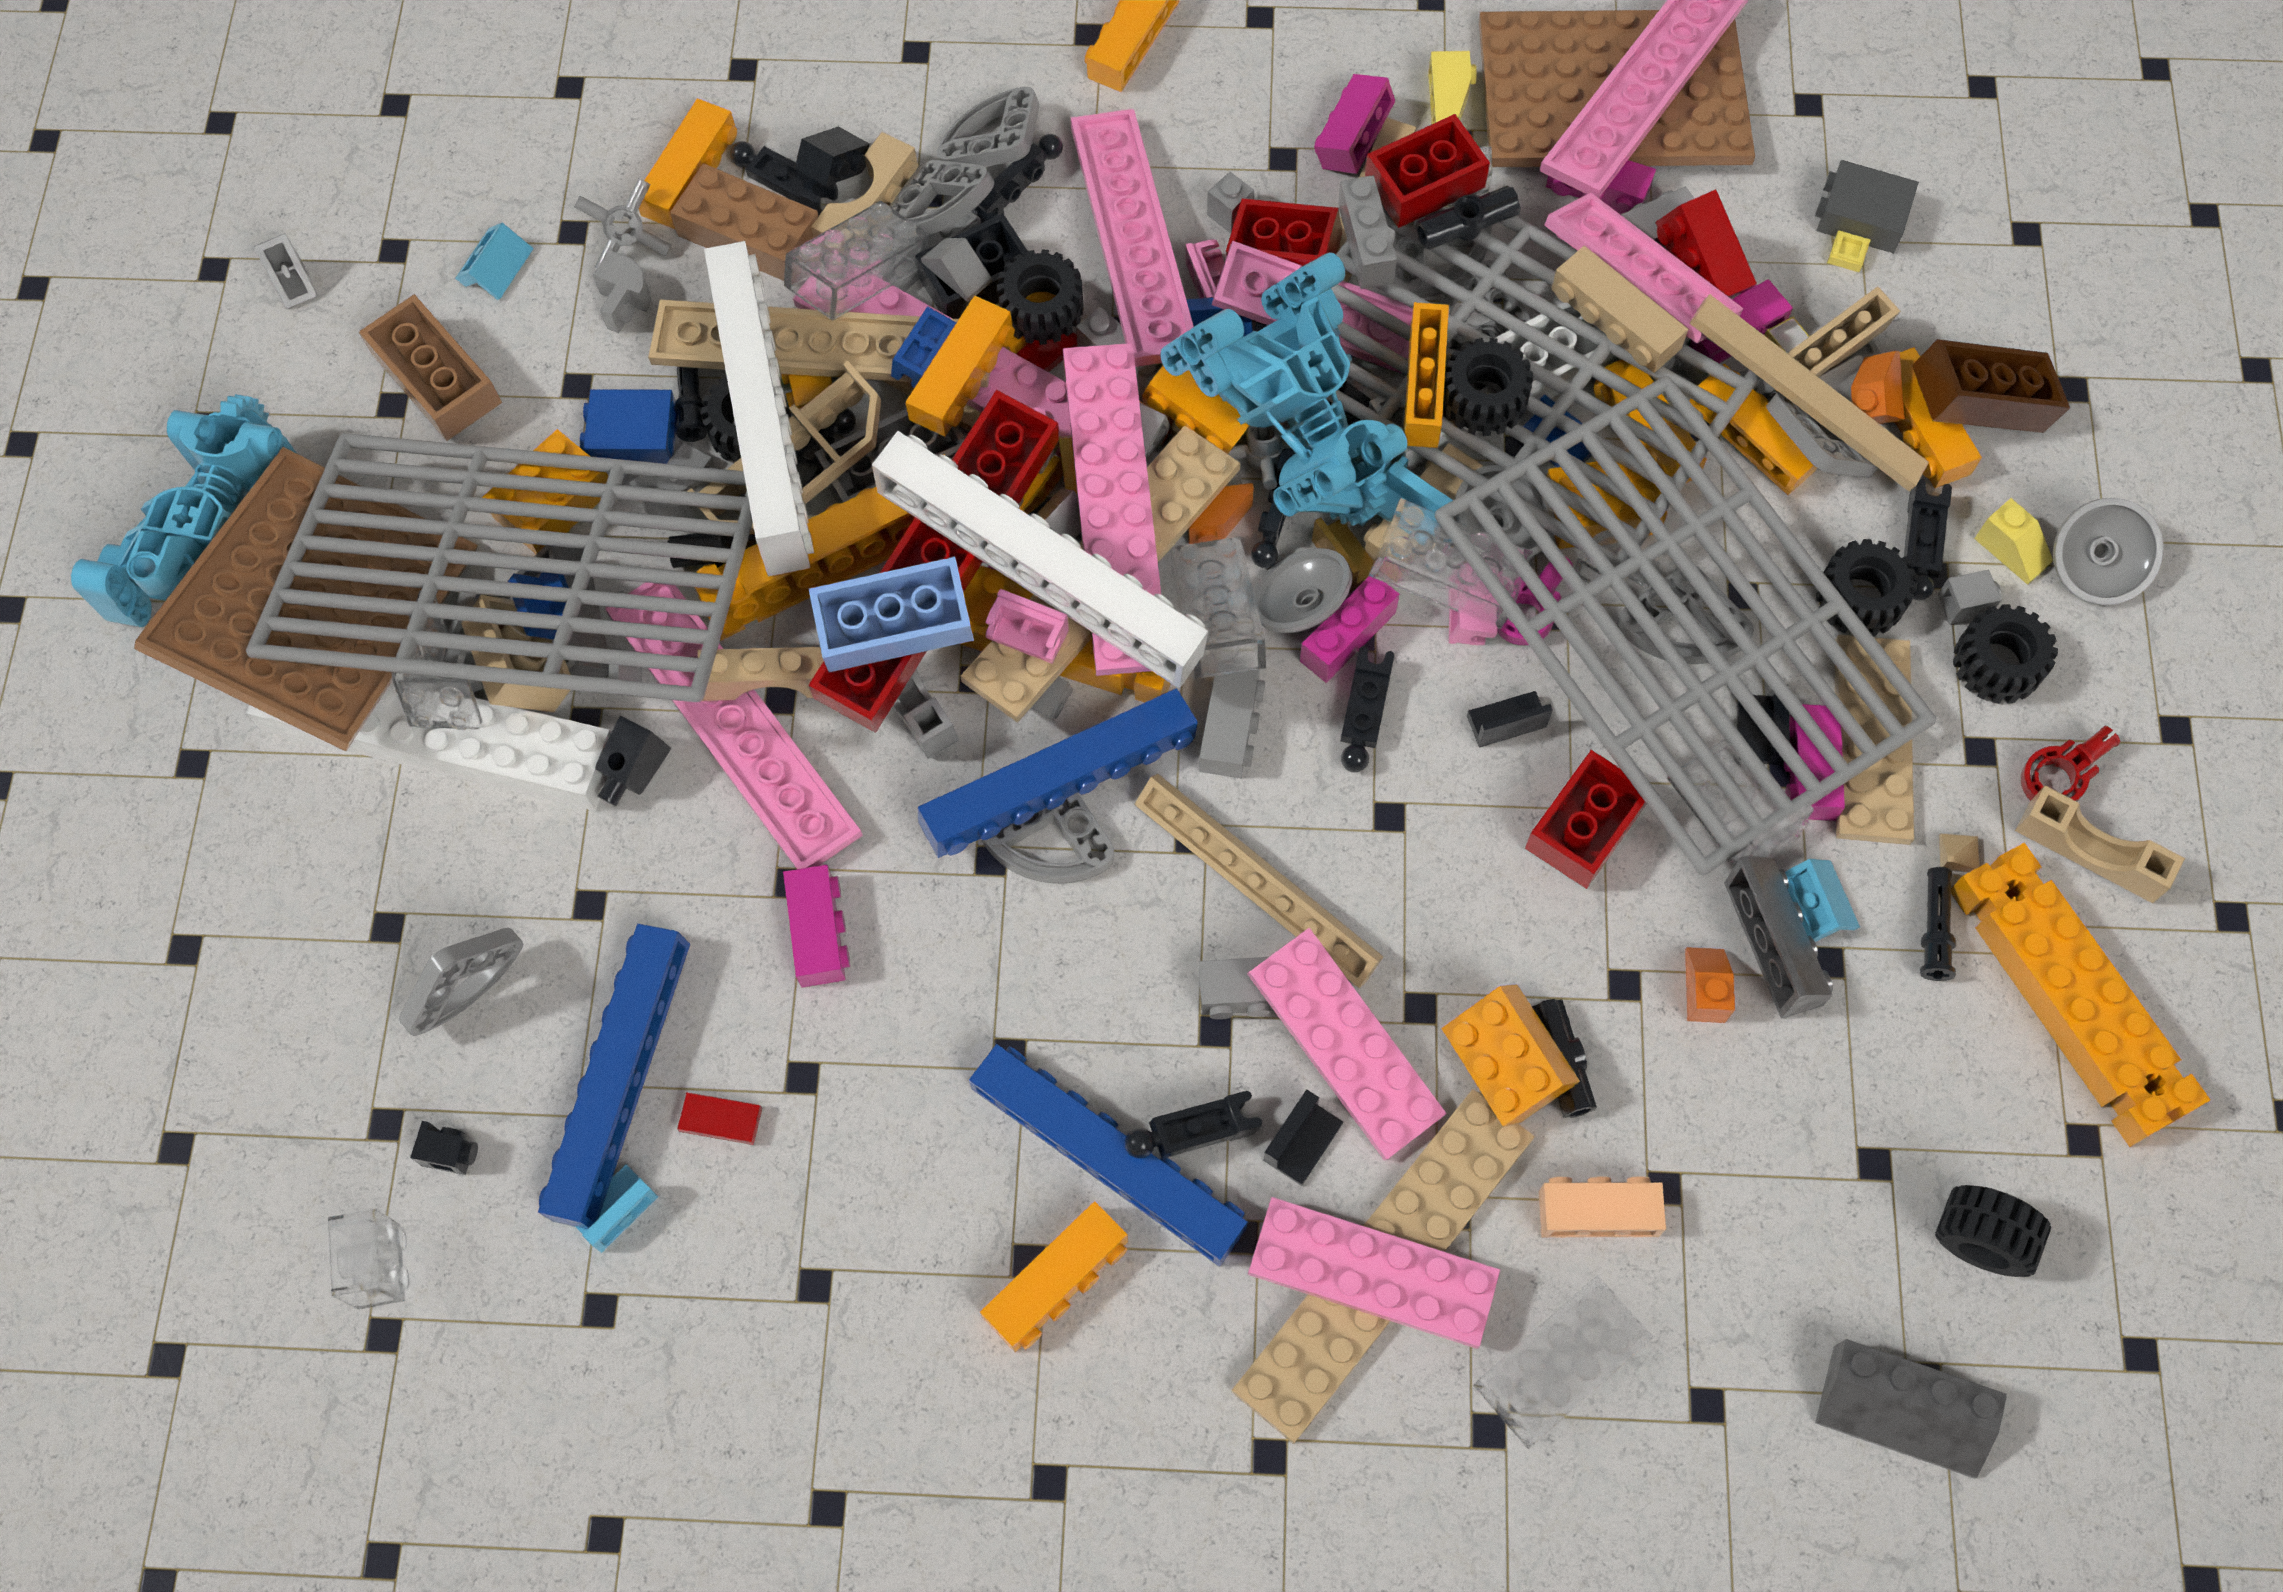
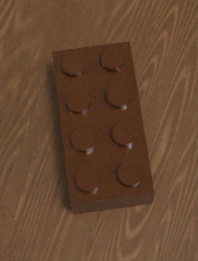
(1990, 386)

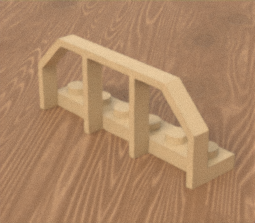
(806, 423)

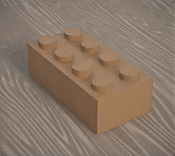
(729, 210)
(430, 367)

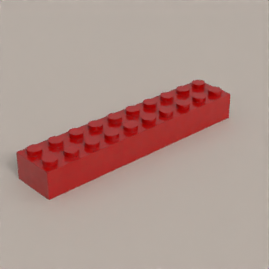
(1007, 453)

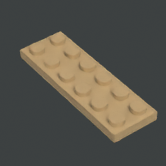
(1881, 797)

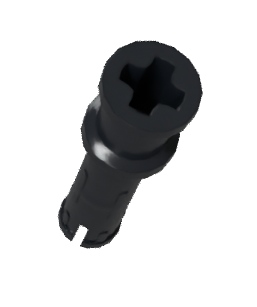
(689, 406)
(1940, 941)

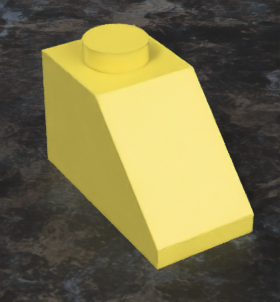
(2016, 541)

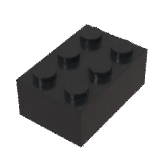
(994, 244)

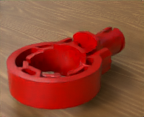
(2072, 763)

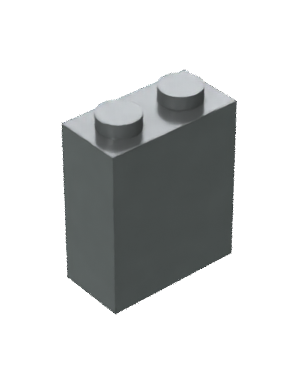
(1866, 204)

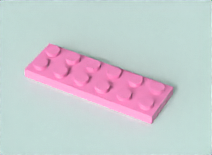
(1636, 258)
(1252, 271)
(1346, 1044)
(1374, 1272)

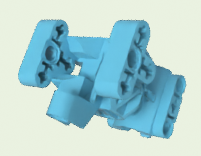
(1287, 377)
(228, 458)

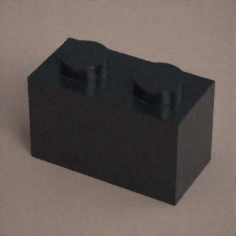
(831, 156)

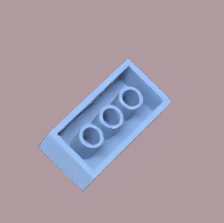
(891, 614)

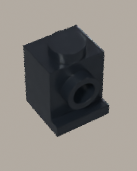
(443, 1149)

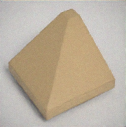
(1959, 852)

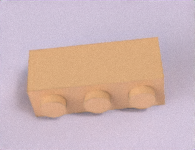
(1601, 1208)

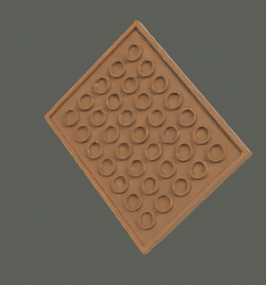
(1551, 63)
(223, 594)

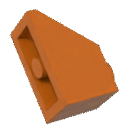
(1879, 387)
(1222, 514)
(1709, 985)

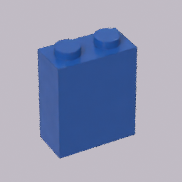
(630, 424)

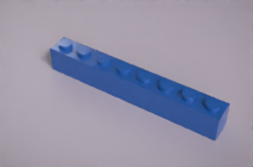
(1057, 773)
(614, 1077)
(1100, 1150)

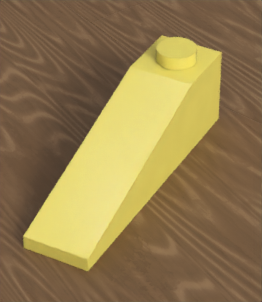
(1449, 83)

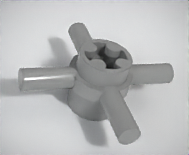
(630, 211)
(1263, 452)

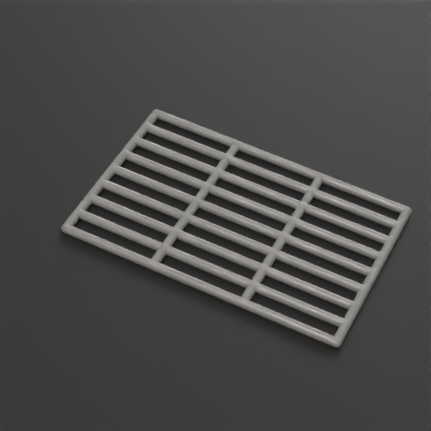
(1569, 392)
(445, 554)
(1726, 673)

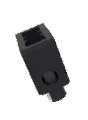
(629, 760)

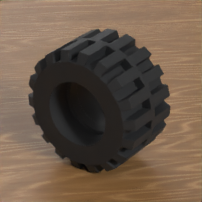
(1041, 274)
(1489, 363)
(718, 421)
(1882, 569)
(2018, 632)
(1993, 1230)

